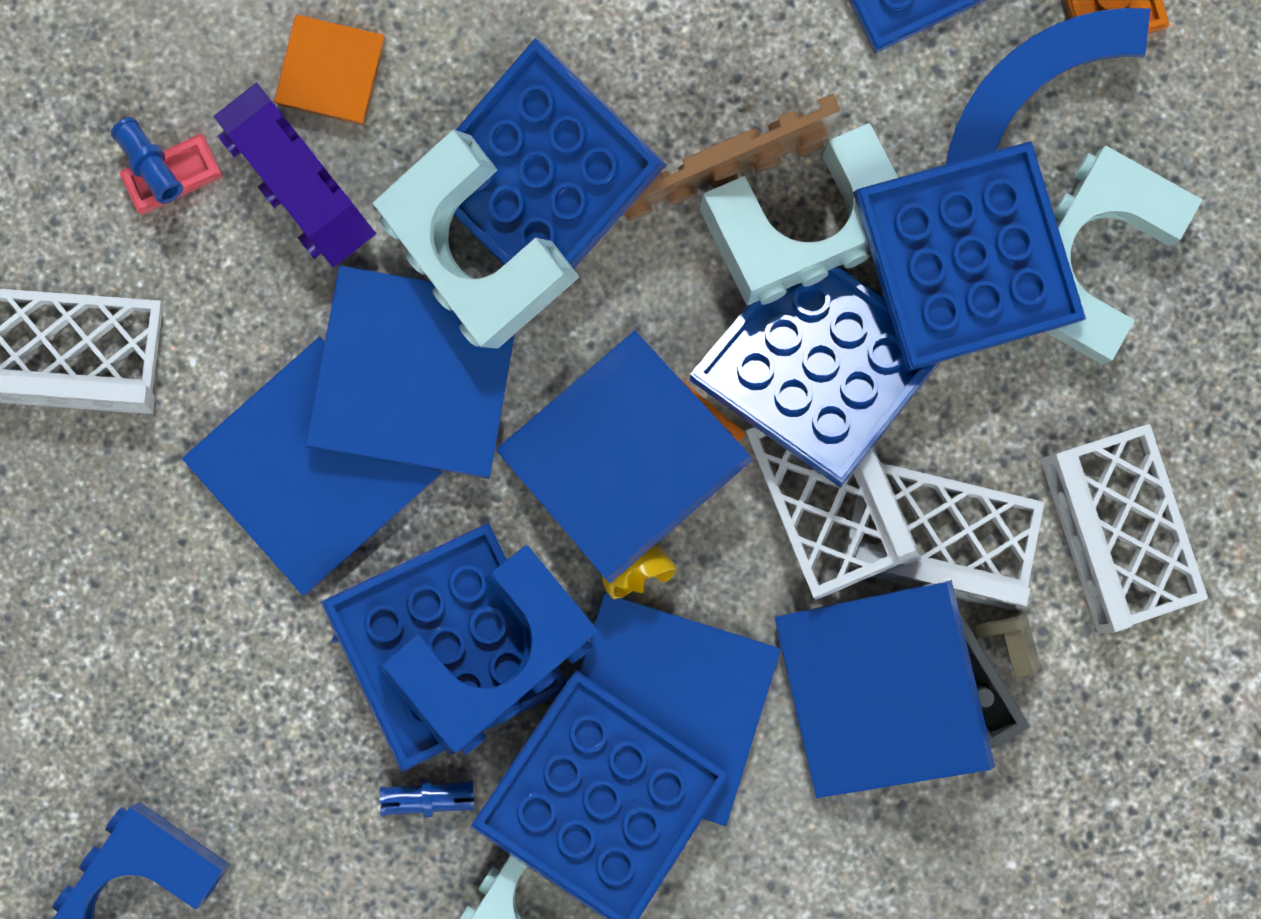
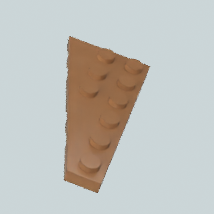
(747, 150)

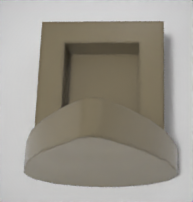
(1018, 642)

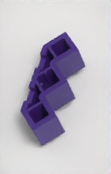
(293, 176)

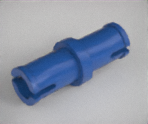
(146, 160)
(426, 798)

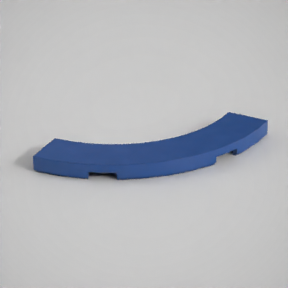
(1035, 64)

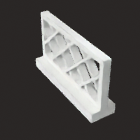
(74, 390)
(880, 505)
(1092, 549)
(968, 583)

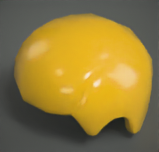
(652, 564)

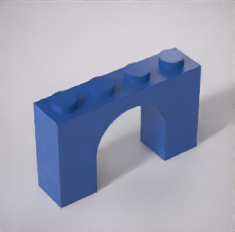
(551, 631)
(144, 847)

